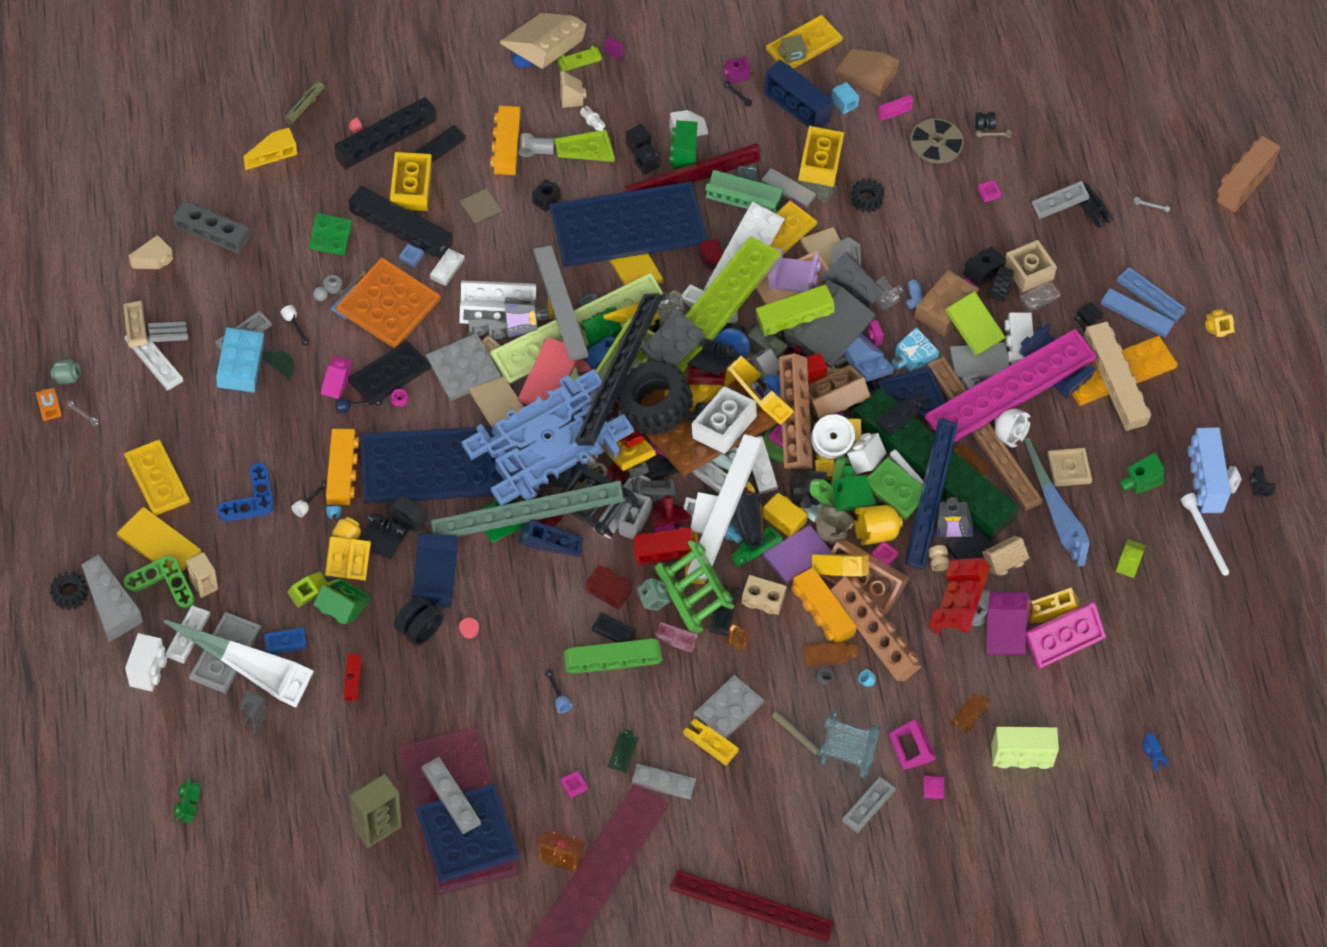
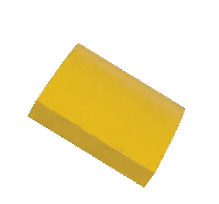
(347, 558)

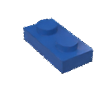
(285, 641)

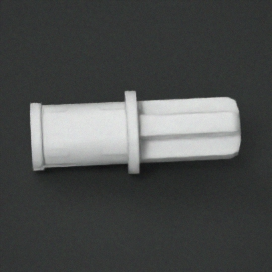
(592, 118)

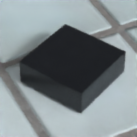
(1090, 313)

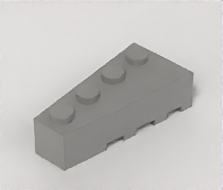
(111, 601)

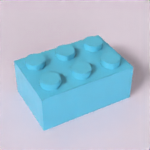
(240, 360)

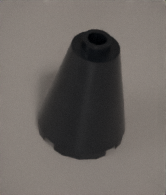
(749, 519)

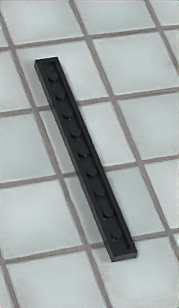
(618, 370)

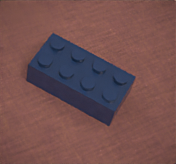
(798, 95)

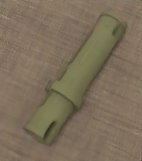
(309, 97)

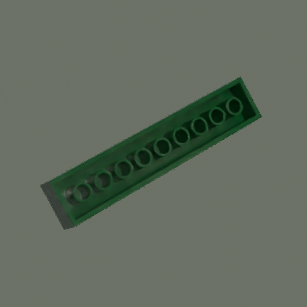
(987, 504)

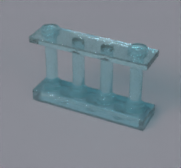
(868, 744)

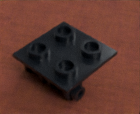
(713, 357)
(383, 535)

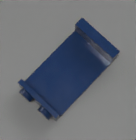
(1071, 383)
(435, 568)

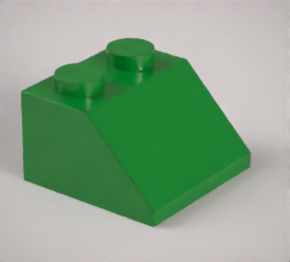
(341, 600)

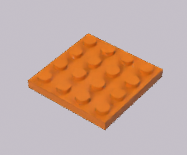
(388, 303)

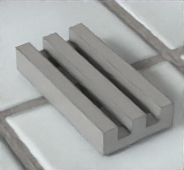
(165, 330)

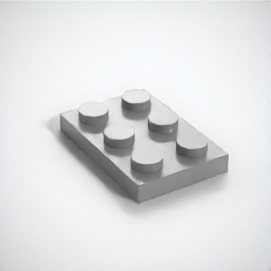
(729, 707)

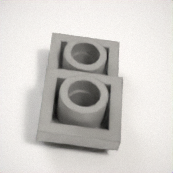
(494, 328)

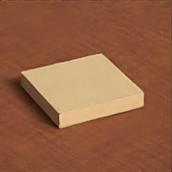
(1069, 467)

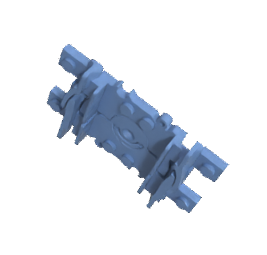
(562, 419)

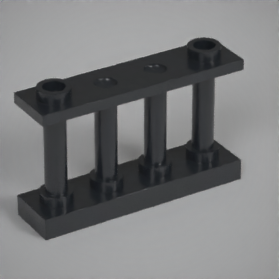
(594, 479)

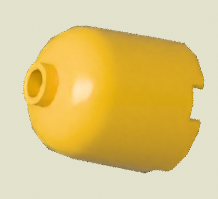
(877, 524)

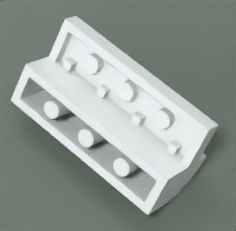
(487, 299)

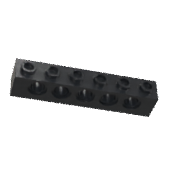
(385, 133)

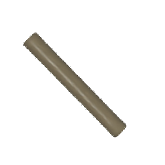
(796, 733)

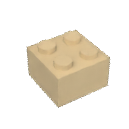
(1030, 265)

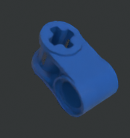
(598, 352)

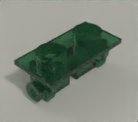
(623, 751)

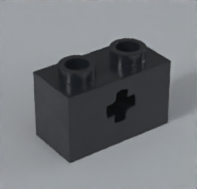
(984, 266)

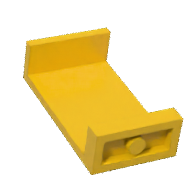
(771, 403)

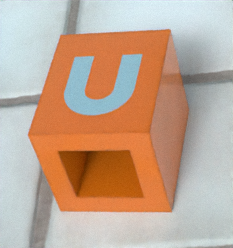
(48, 404)

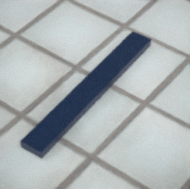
(931, 493)

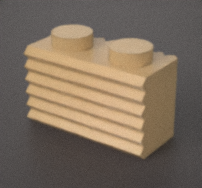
(1006, 555)

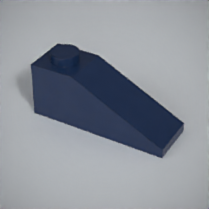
(549, 539)

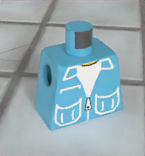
(914, 352)

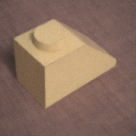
(571, 91)
(151, 255)

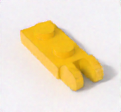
(711, 742)

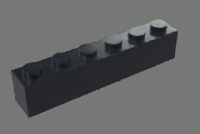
(400, 222)

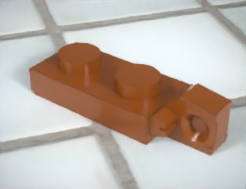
(829, 653)

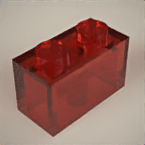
(609, 587)

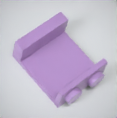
(794, 274)

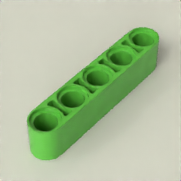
(612, 656)

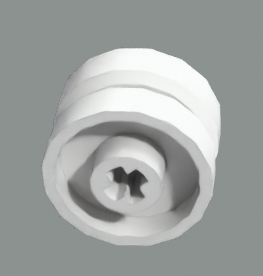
(828, 447)

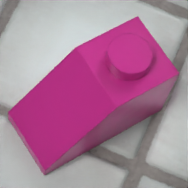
(336, 376)

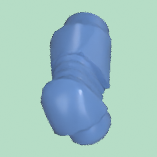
(916, 293)

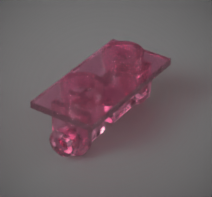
(676, 637)

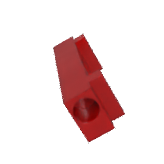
(352, 685)

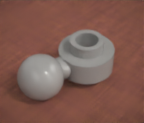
(332, 285)

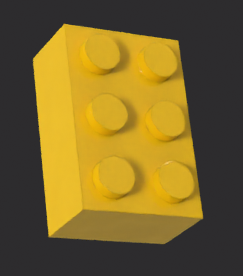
(821, 156)
(411, 180)

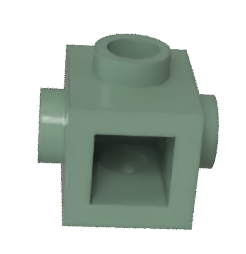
(653, 594)

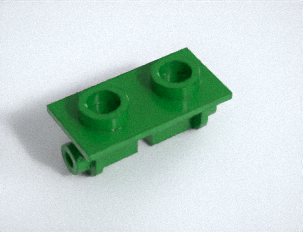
(183, 808)

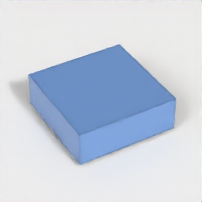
(411, 255)

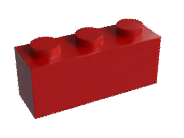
(662, 545)

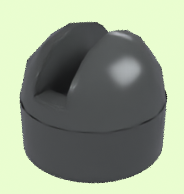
(823, 674)

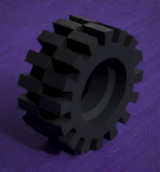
(865, 203)
(1002, 284)
(71, 600)

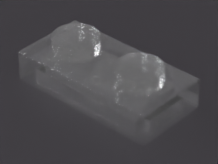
(1040, 296)

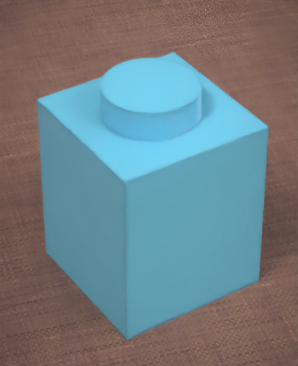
(845, 98)

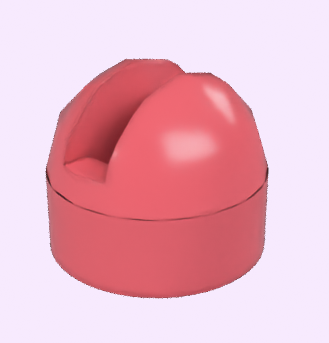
(355, 125)

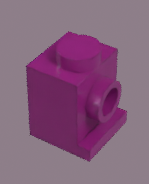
(737, 70)

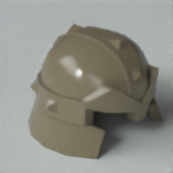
(833, 525)

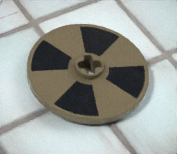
(949, 141)

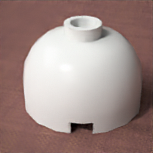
(1012, 426)

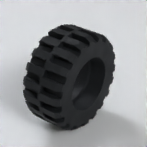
(663, 415)

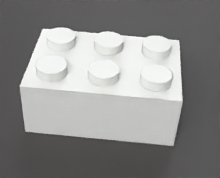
(724, 420)

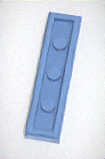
(1151, 294)
(1137, 313)

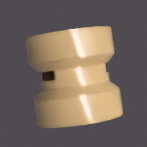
(939, 558)

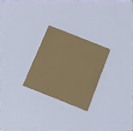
(480, 206)

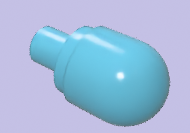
(732, 534)

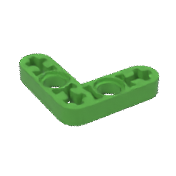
(823, 490)
(162, 573)

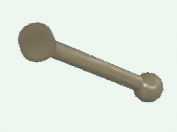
(1008, 133)
(342, 292)

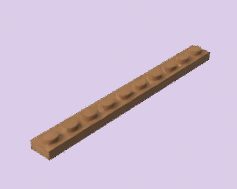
(988, 440)

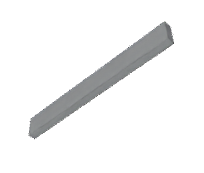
(560, 303)

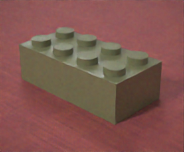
(375, 810)

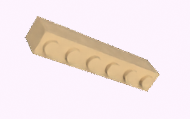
(1117, 376)

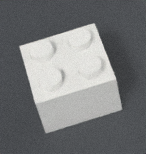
(146, 662)

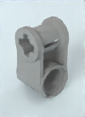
(982, 609)

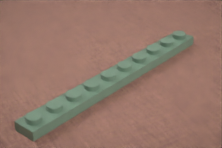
(529, 510)

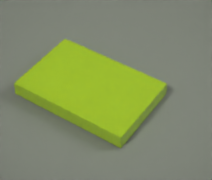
(975, 323)

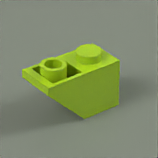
(306, 589)

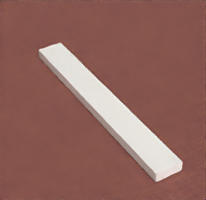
(728, 499)

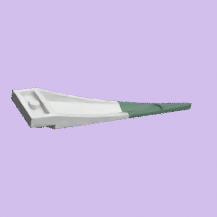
(275, 674)

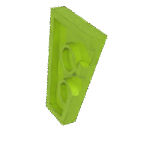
(585, 146)

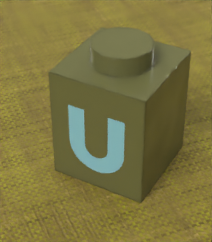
(792, 48)

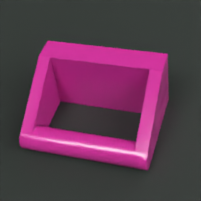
(916, 728)

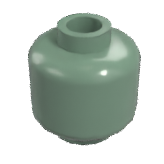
(65, 371)

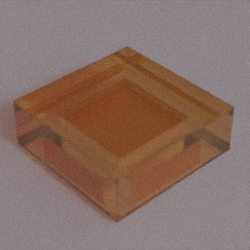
(737, 637)

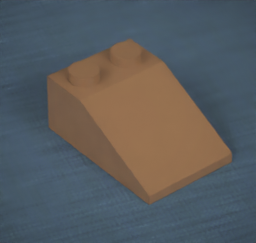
(868, 70)

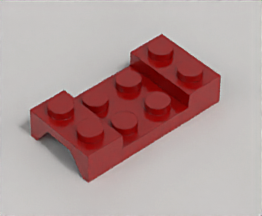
(961, 595)

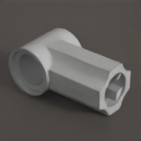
(530, 145)

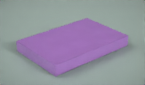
(795, 554)

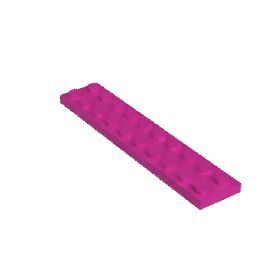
(1015, 384)

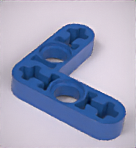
(254, 502)

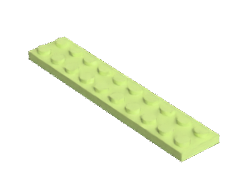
(519, 355)

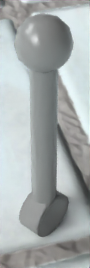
(1137, 201)

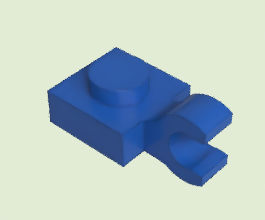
(1153, 749)

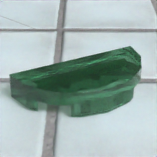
(281, 362)

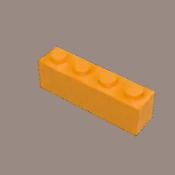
(506, 140)
(341, 466)
(823, 606)

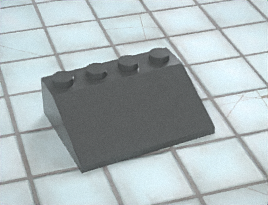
(834, 332)

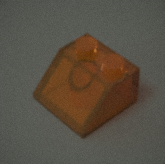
(560, 851)

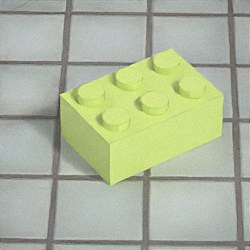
(1025, 747)

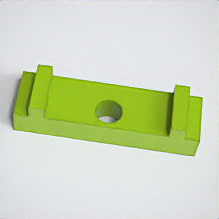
(586, 57)

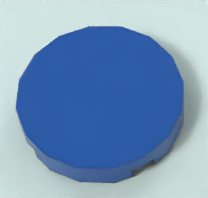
(735, 338)

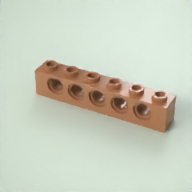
(796, 427)
(908, 664)

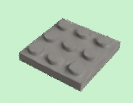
(462, 366)

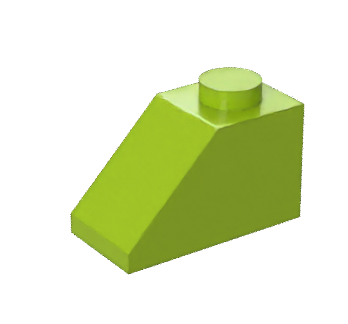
(1130, 558)

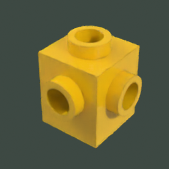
(1219, 323)

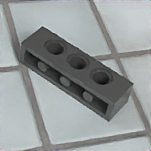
(211, 227)

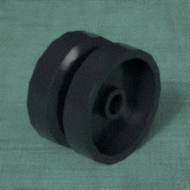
(418, 620)

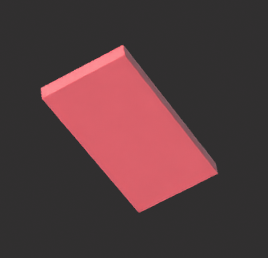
(547, 371)

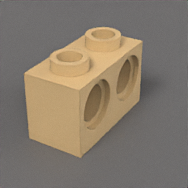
(202, 575)
(765, 590)

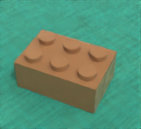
(943, 295)
(837, 392)

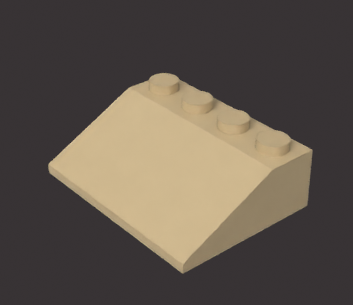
(545, 38)

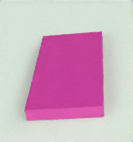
(1065, 634)

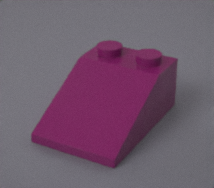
(1007, 622)

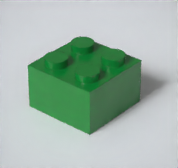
(683, 144)

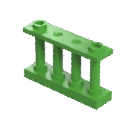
(676, 588)

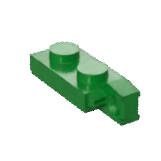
(747, 553)

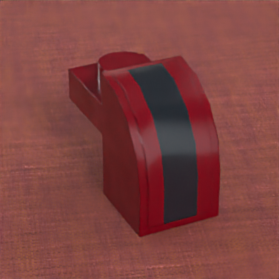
(710, 253)

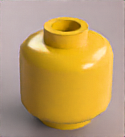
(347, 529)

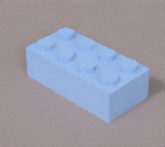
(1209, 470)

